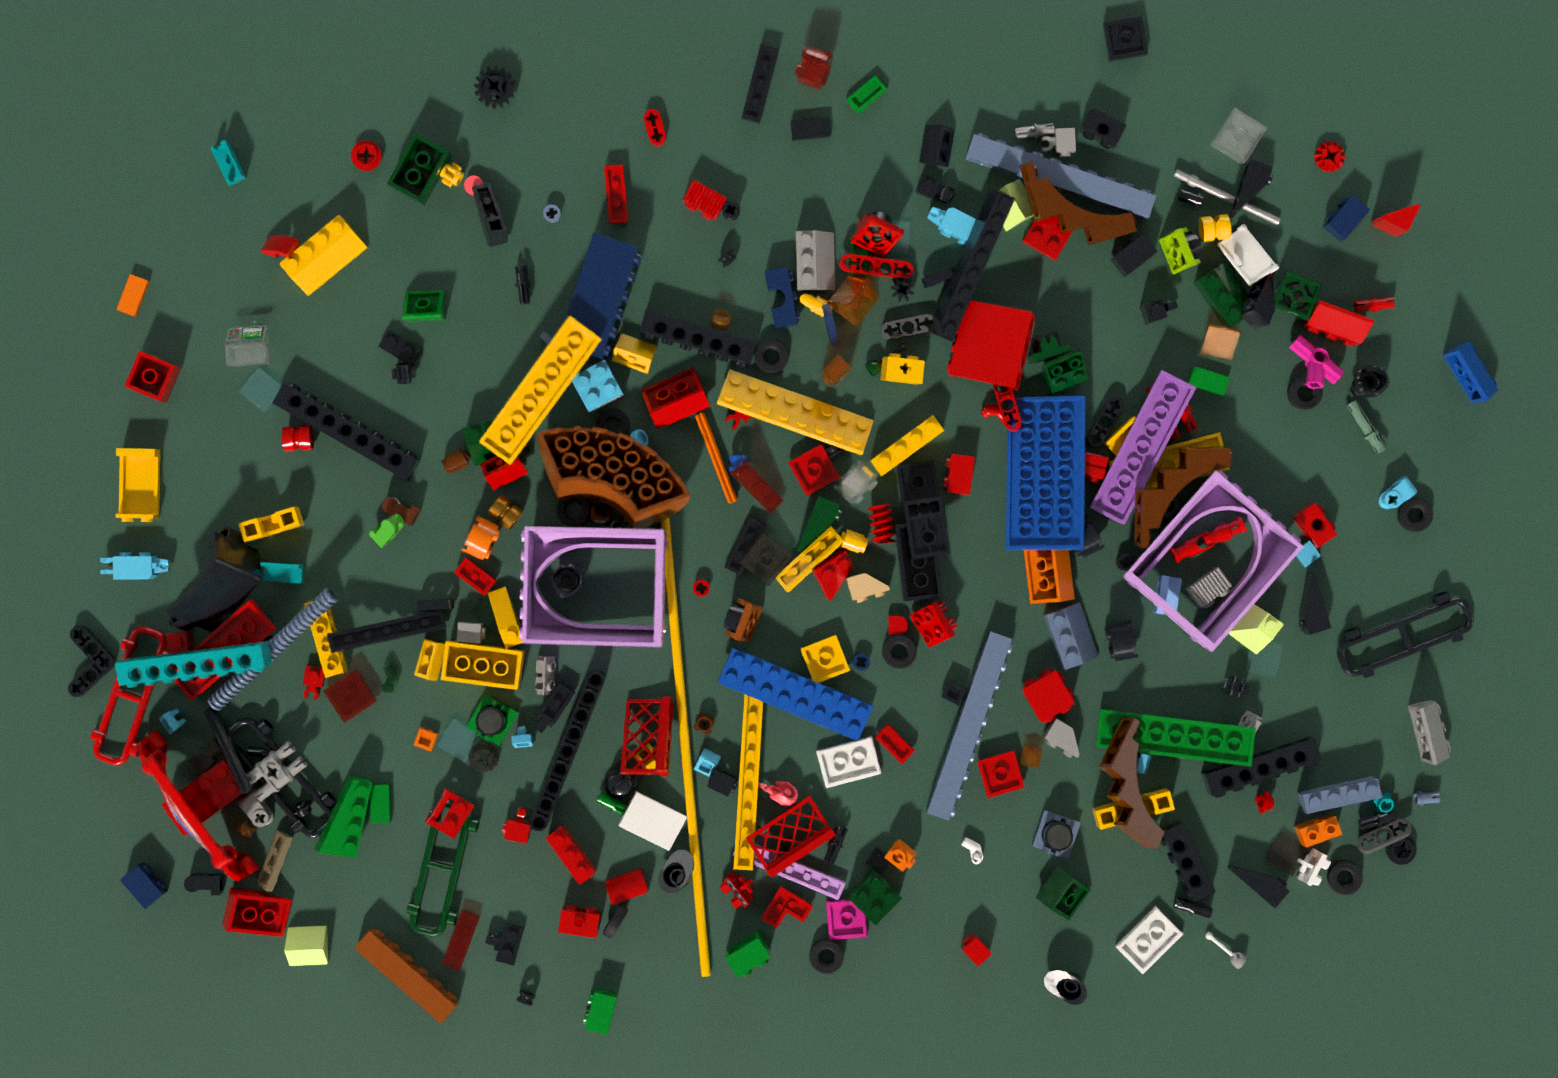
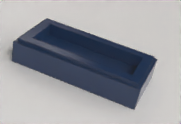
(830, 325)

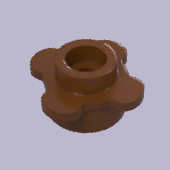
(704, 728)

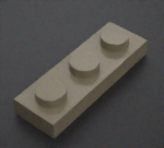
(274, 861)

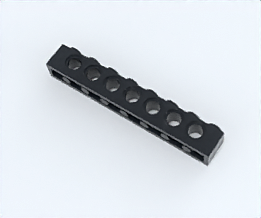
(285, 400)

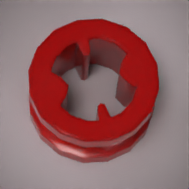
(704, 583)

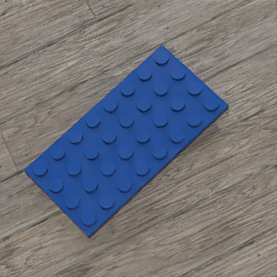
(1046, 474)

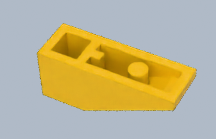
(505, 617)

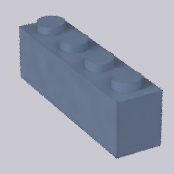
(1339, 794)

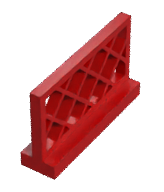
(663, 738)
(799, 850)

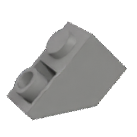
(1063, 736)

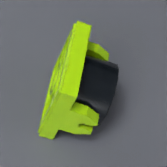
(1181, 249)

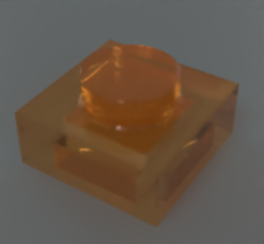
(1030, 756)

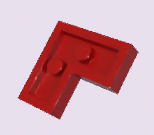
(785, 902)

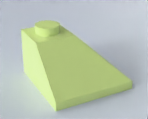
(1256, 629)

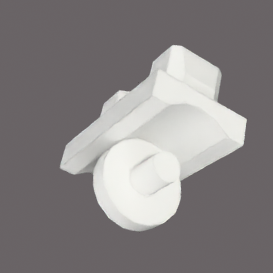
(1311, 866)

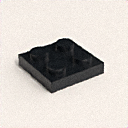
(1125, 39)

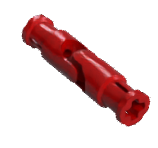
(1220, 534)

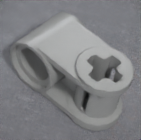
(255, 809)

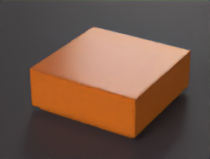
(426, 739)

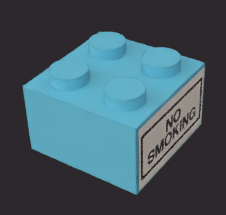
(597, 386)

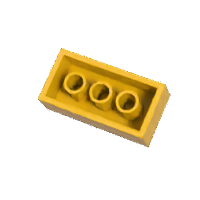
(482, 665)

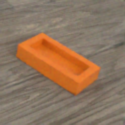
(133, 295)

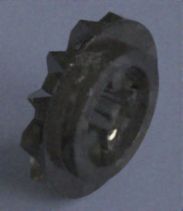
(485, 748)

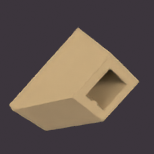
(865, 585)

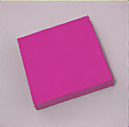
(845, 920)

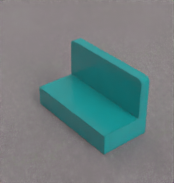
(283, 572)

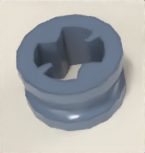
(547, 210)

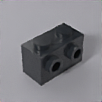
(1133, 255)

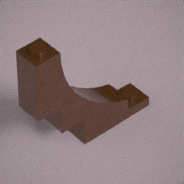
(1049, 202)
(1153, 501)
(1120, 764)

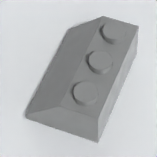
(815, 261)
(1429, 732)

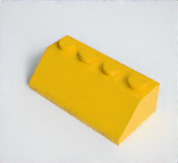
(323, 255)

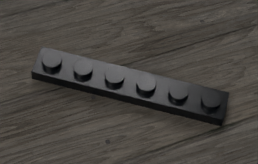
(386, 631)

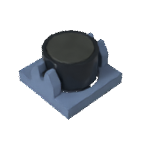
(1057, 834)

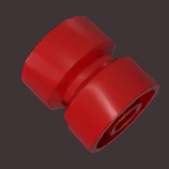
(298, 438)

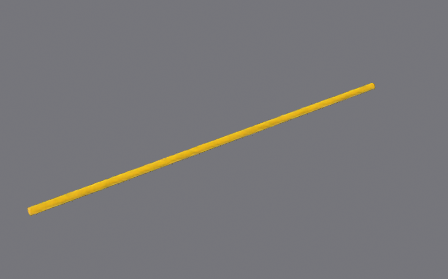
(686, 753)

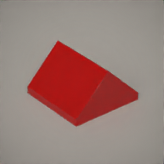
(1398, 221)

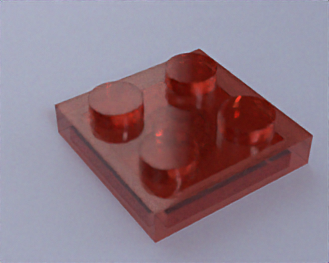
(350, 696)

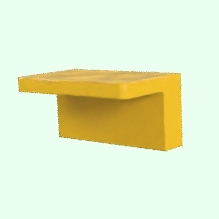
(634, 353)
(1116, 440)

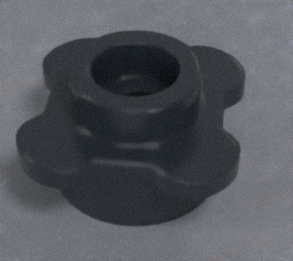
(302, 808)

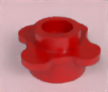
(1264, 802)

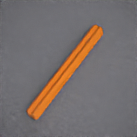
(716, 457)

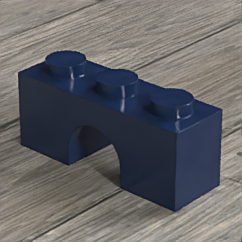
(781, 281)

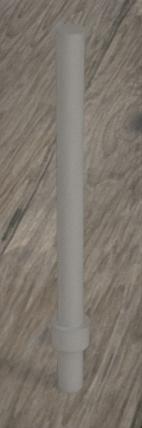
(1194, 181)

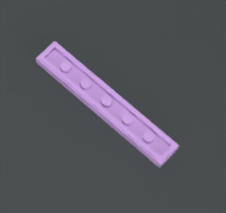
(806, 876)

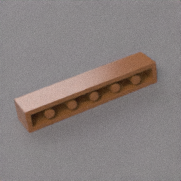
(406, 974)

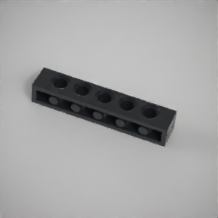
(652, 319)
(1310, 755)

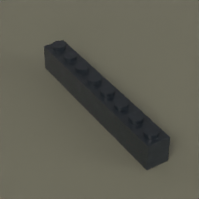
(971, 264)

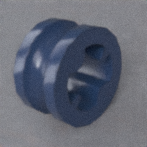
(866, 662)

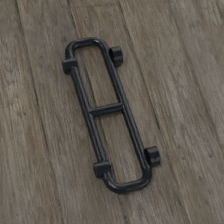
(1354, 635)
(325, 800)

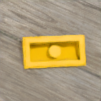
(430, 660)

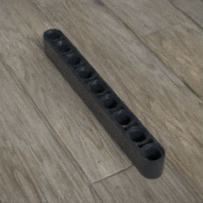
(561, 757)

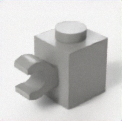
(1062, 141)

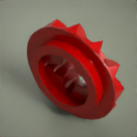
(360, 149)
(1321, 153)

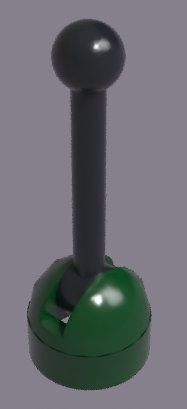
(874, 366)

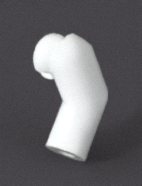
(975, 850)

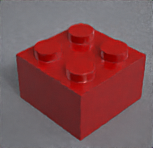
(152, 377)

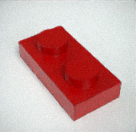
(475, 576)

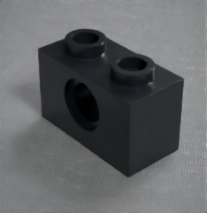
(1113, 127)

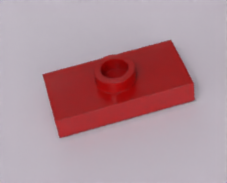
(894, 743)

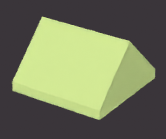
(1021, 208)
(307, 945)

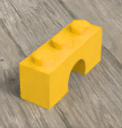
(272, 524)

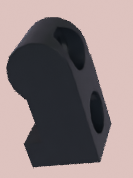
(205, 881)

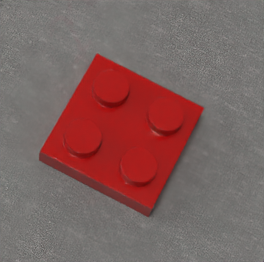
(1047, 237)
(813, 470)
(1000, 774)

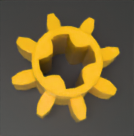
(451, 174)

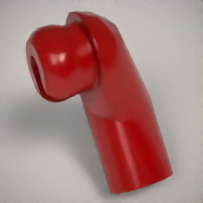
(992, 410)

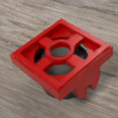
(877, 229)

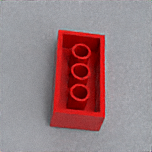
(209, 793)

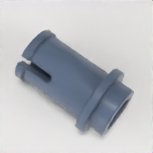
(1421, 798)

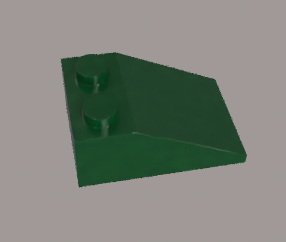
(821, 518)

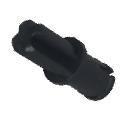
(522, 284)
(1377, 819)
(835, 844)
(1193, 907)

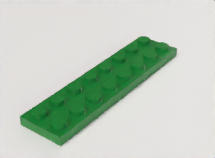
(1182, 737)

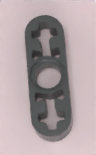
(892, 324)
(1386, 828)

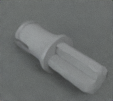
(1035, 131)

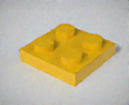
(825, 659)

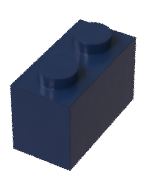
(1346, 218)
(144, 885)

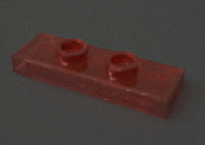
(461, 940)

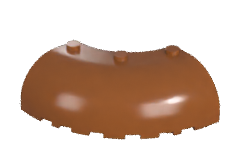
(613, 471)

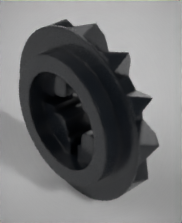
(1404, 857)

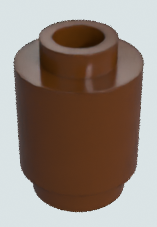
(456, 460)

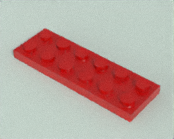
(243, 627)

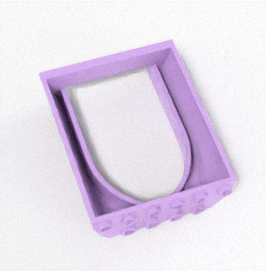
(1270, 556)
(546, 625)

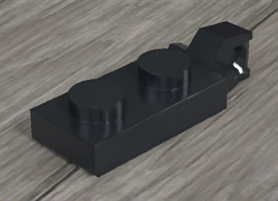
(554, 706)

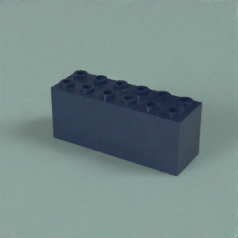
(604, 289)

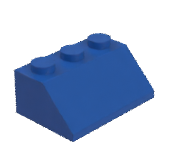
(1471, 372)

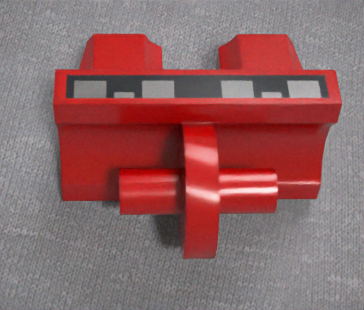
(740, 888)

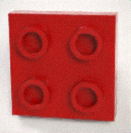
(933, 623)

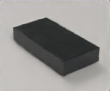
(810, 129)

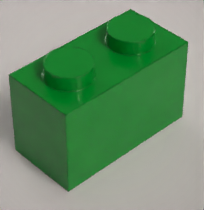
(601, 1011)

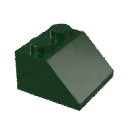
(1063, 893)

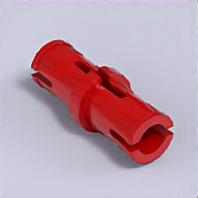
(1373, 304)

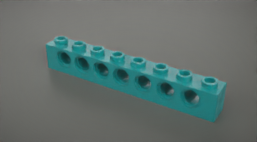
(258, 653)

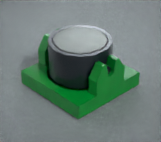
(490, 721)

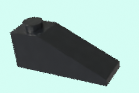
(1253, 181)
(490, 215)
(1312, 610)
(1265, 885)

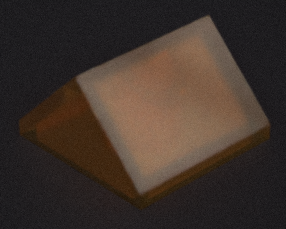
(854, 299)

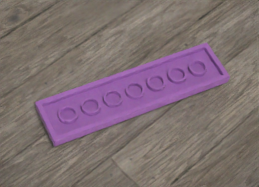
(1142, 446)

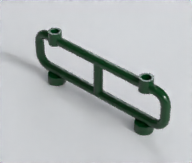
(448, 916)

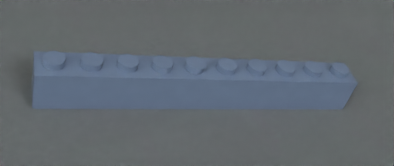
(1063, 177)
(968, 725)

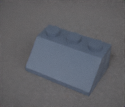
(1071, 635)

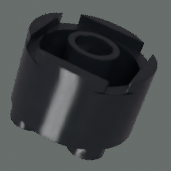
(1091, 540)
(1122, 640)

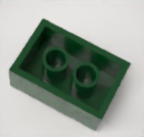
(419, 169)

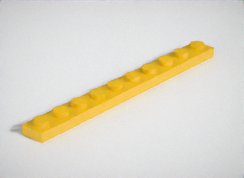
(748, 782)

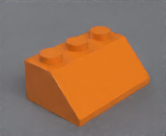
(1049, 576)

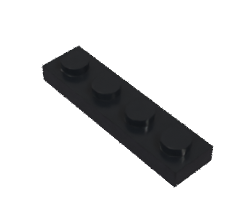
(760, 83)

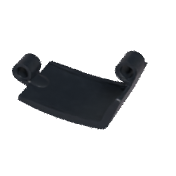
(220, 586)

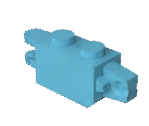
(953, 223)
(136, 567)

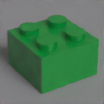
(748, 954)

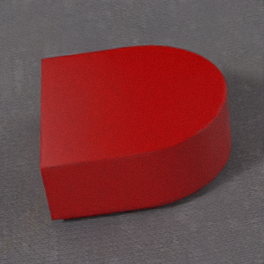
(896, 625)

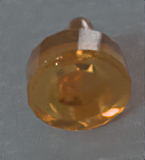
(720, 319)

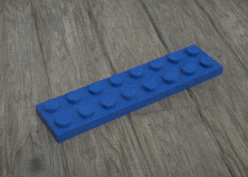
(795, 694)

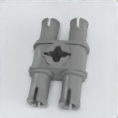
(283, 775)

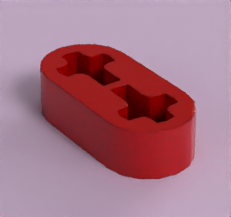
(650, 129)

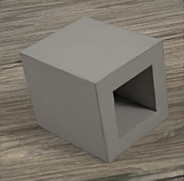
(471, 632)

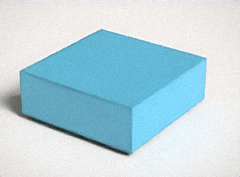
(1308, 554)

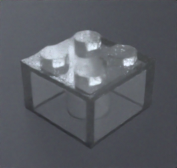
(1238, 136)

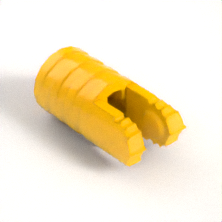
(814, 303)

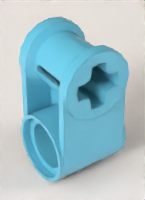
(1399, 492)

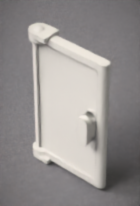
(1246, 251)

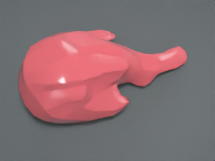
(784, 793)

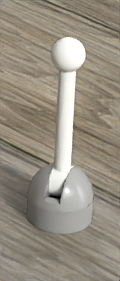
(1237, 958)

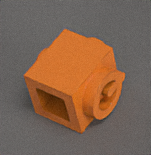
(901, 855)

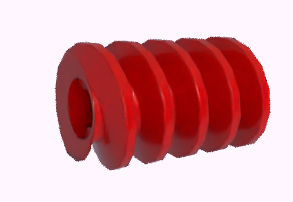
(881, 524)

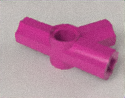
(1317, 363)

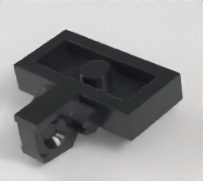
(506, 943)

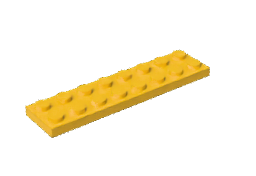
(540, 390)
(795, 412)

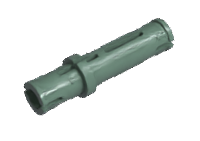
(1371, 434)

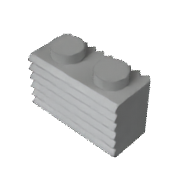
(1208, 588)

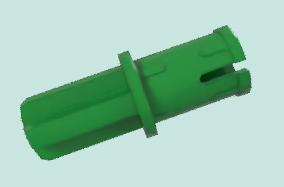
(611, 803)

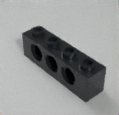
(1203, 886)

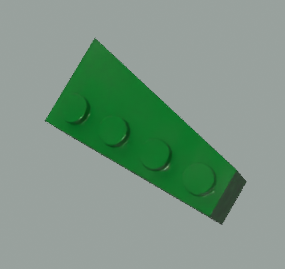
(346, 820)

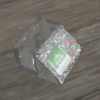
(247, 346)

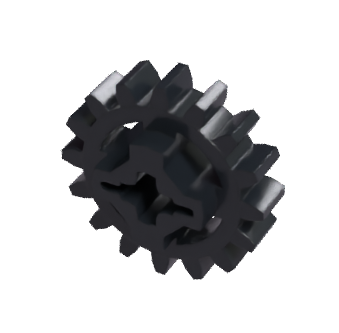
(489, 92)

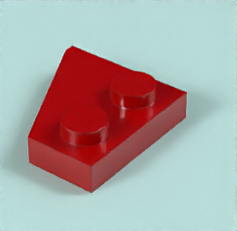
(833, 572)

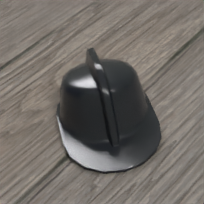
(622, 785)
(676, 871)
(1066, 985)

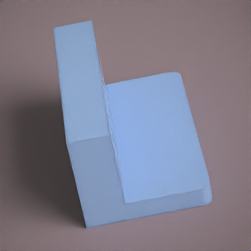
(1169, 590)

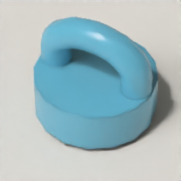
(640, 437)

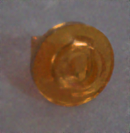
(244, 830)

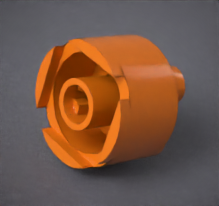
(481, 538)

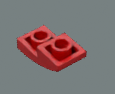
(280, 245)

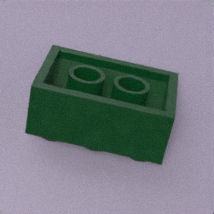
(1223, 294)
(478, 451)

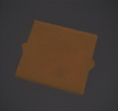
(1220, 342)

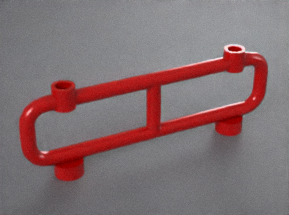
(99, 735)

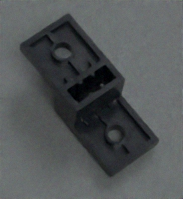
(923, 510)

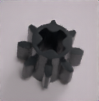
(900, 295)
(403, 373)
(1236, 686)

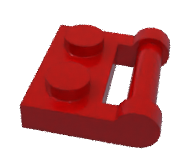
(455, 816)

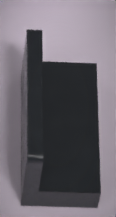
(937, 145)

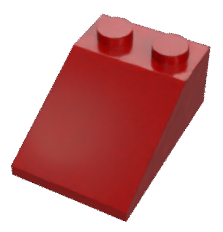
(255, 912)

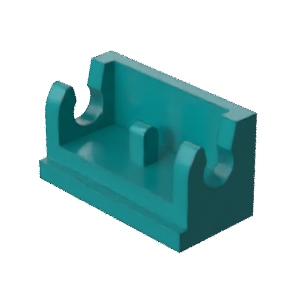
(228, 163)

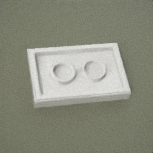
(848, 762)
(652, 820)
(1149, 940)

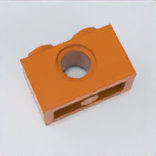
(1318, 830)

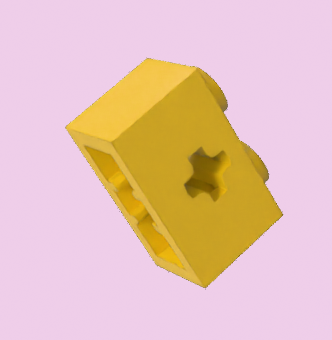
(913, 369)

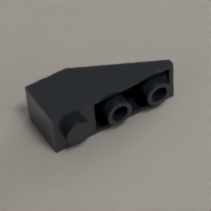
(1260, 303)

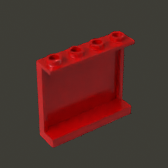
(992, 344)

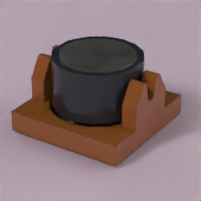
(742, 620)

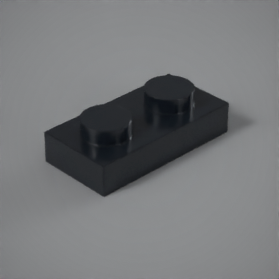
(399, 348)

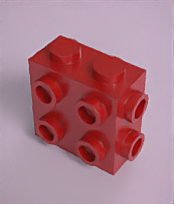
(1048, 695)

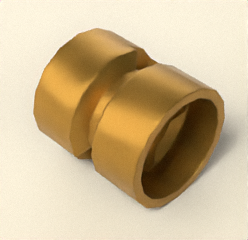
(505, 512)

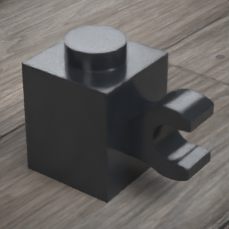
(1156, 310)

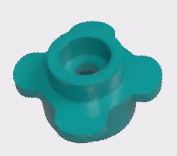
(1387, 806)

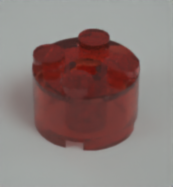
(814, 67)

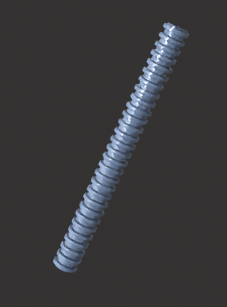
(276, 646)

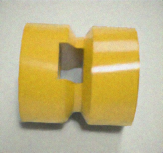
(1214, 228)

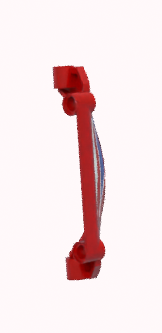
(153, 752)

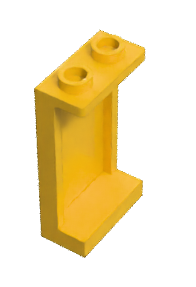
(139, 484)

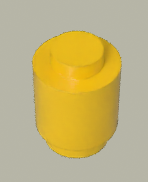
(854, 541)

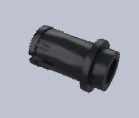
(1191, 198)

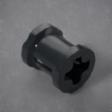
(728, 216)

